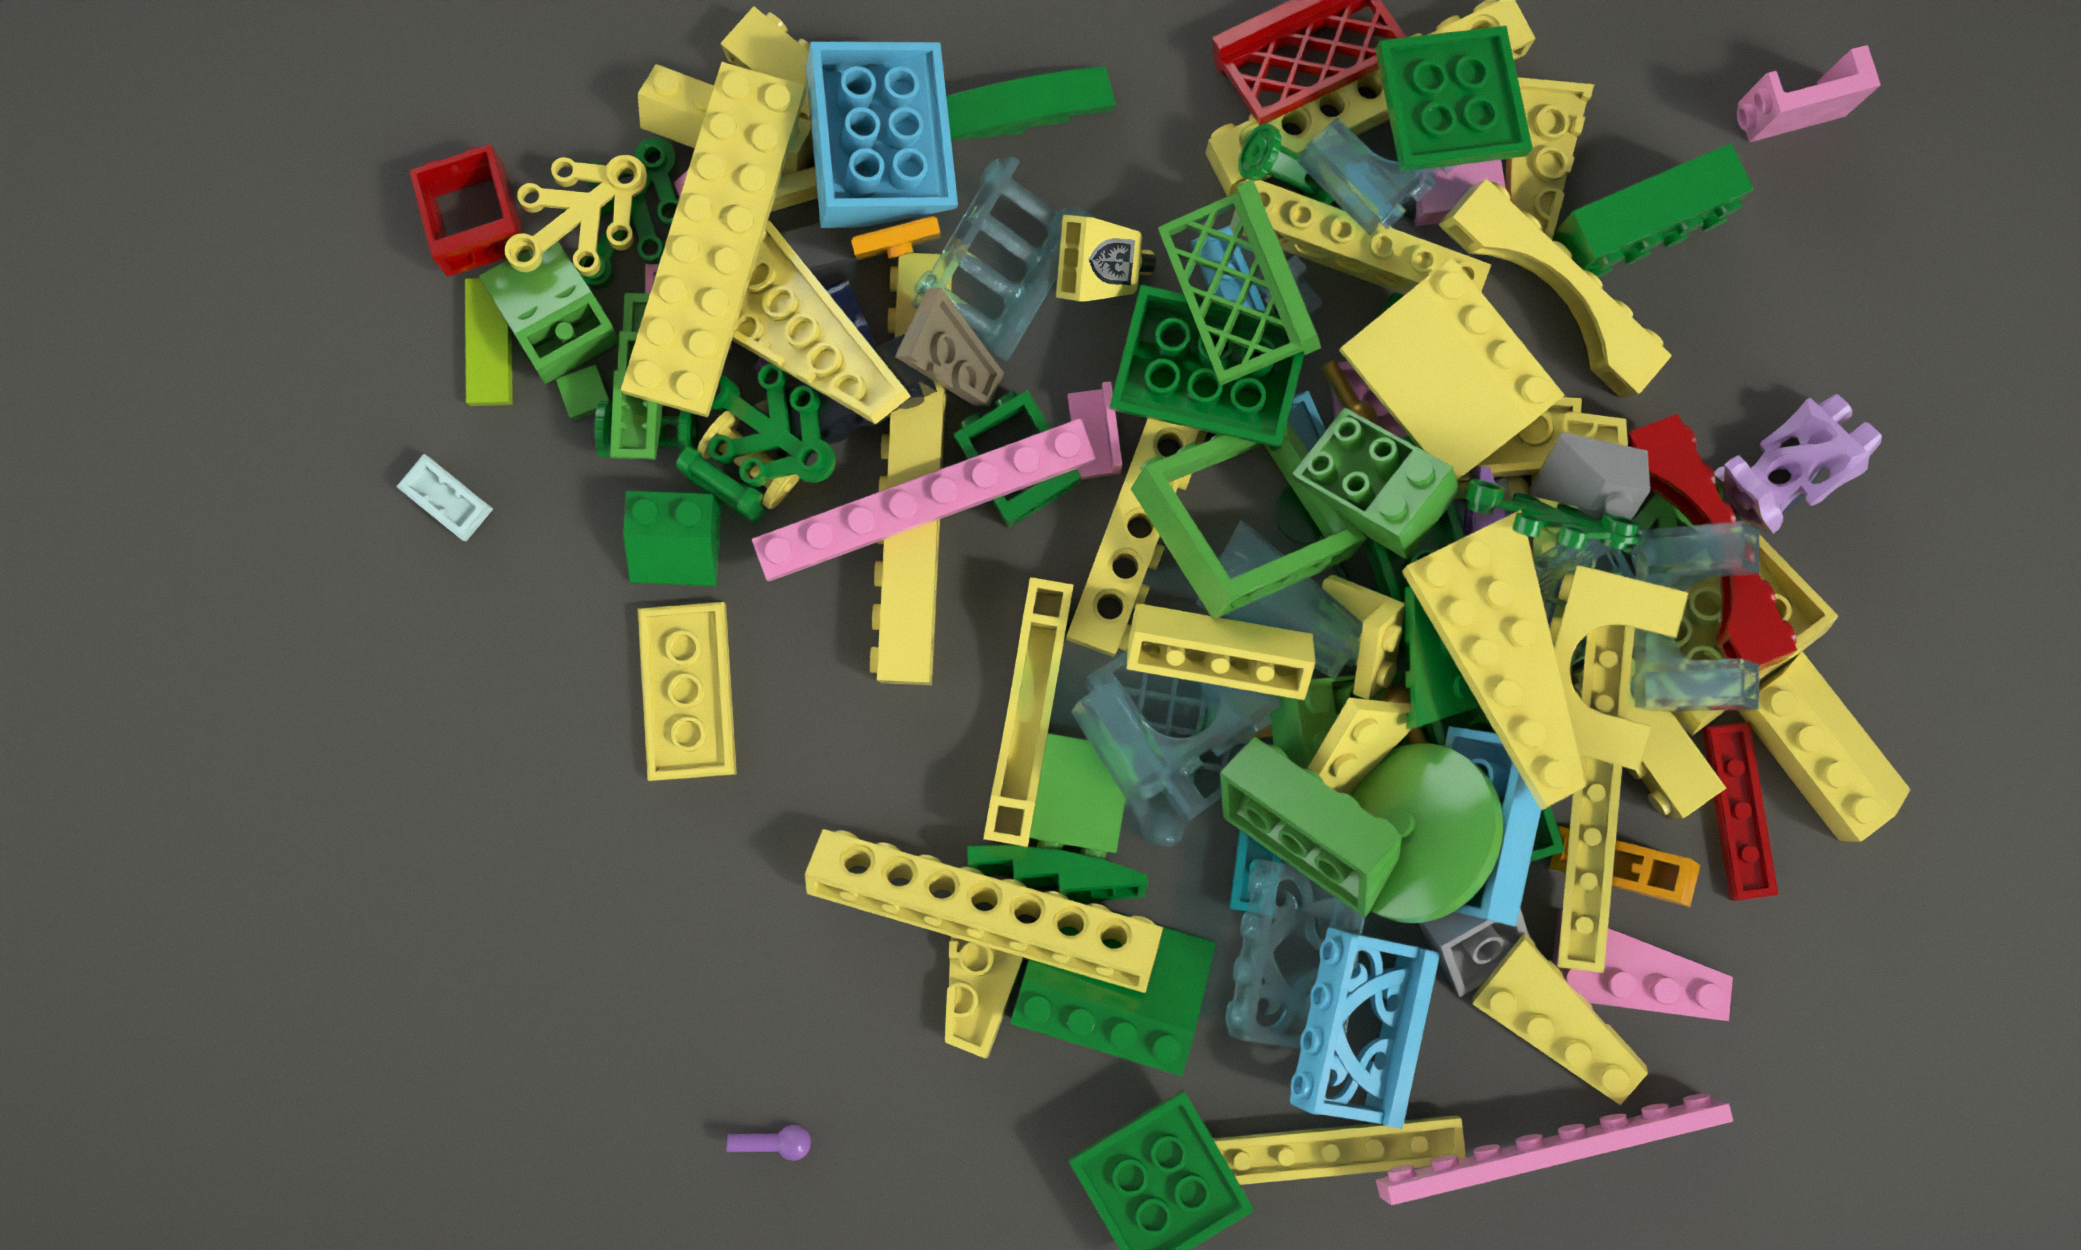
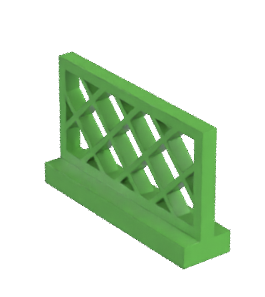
(1274, 269)

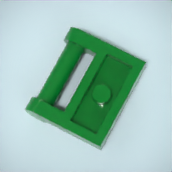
(714, 481)

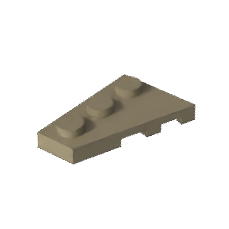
(949, 351)

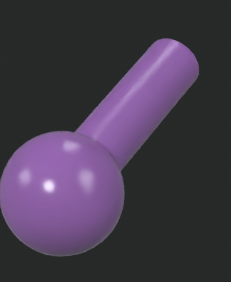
(791, 1142)

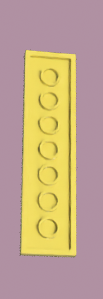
(714, 240)

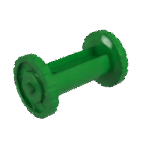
(1265, 155)
(685, 424)

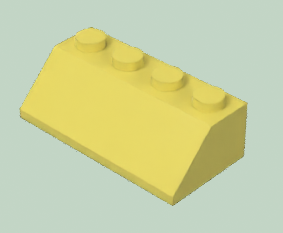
(1826, 751)

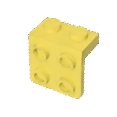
(1380, 632)

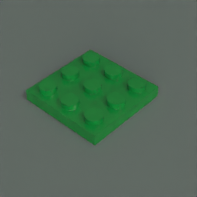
(1453, 98)
(1161, 1180)

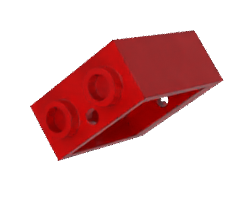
(477, 245)

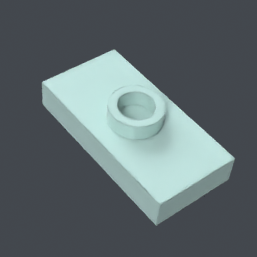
(444, 497)

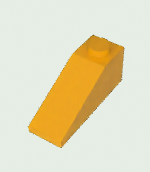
(1644, 871)

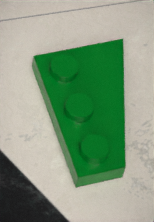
(1433, 677)

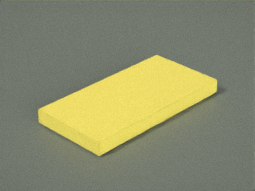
(686, 691)

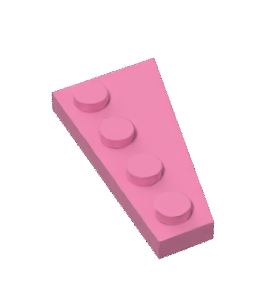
(1650, 980)

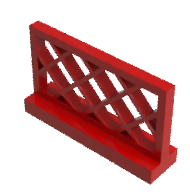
(1294, 25)

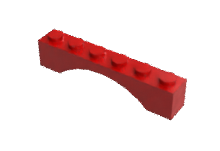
(1749, 619)

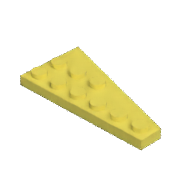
(806, 334)
(1495, 626)

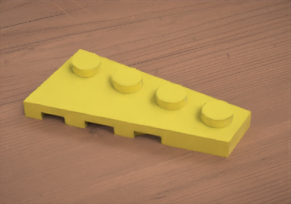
(1554, 123)
(1530, 447)

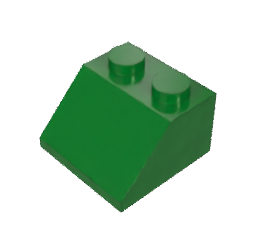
(672, 538)

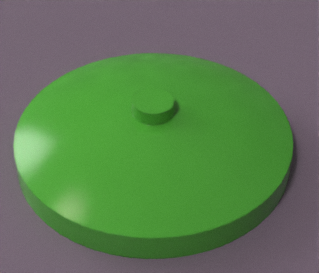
(1446, 827)

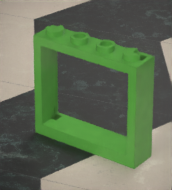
(1194, 554)

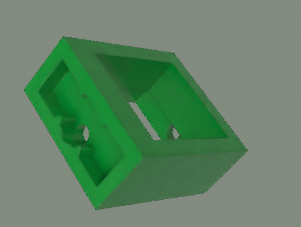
(1039, 494)

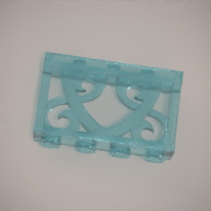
(1261, 940)

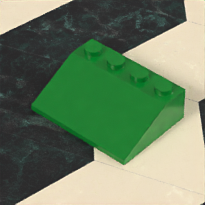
(1172, 379)
(1117, 1020)

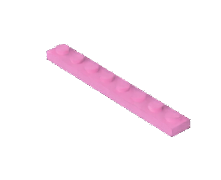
(924, 500)
(1536, 1152)

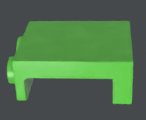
(1076, 800)

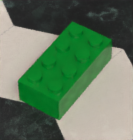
(1656, 212)

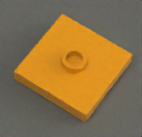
(897, 239)

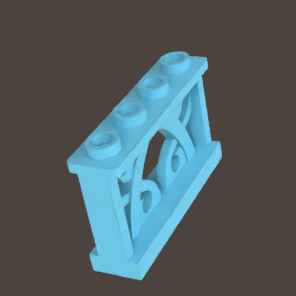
(1324, 1042)

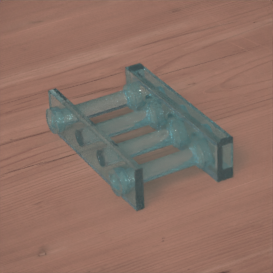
(1042, 262)

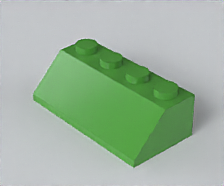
(1309, 824)

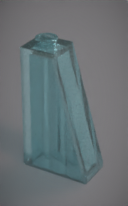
(1296, 608)

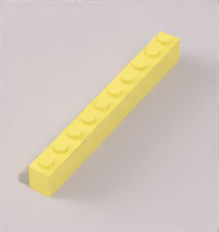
(909, 558)

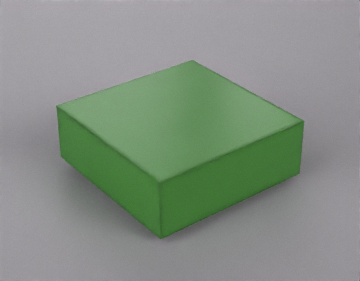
(583, 392)

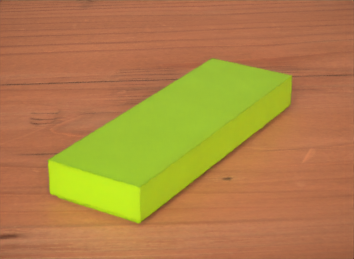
(487, 349)

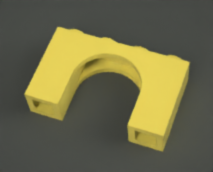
(1599, 601)

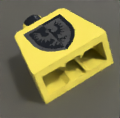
(1100, 259)

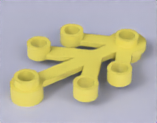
(581, 209)

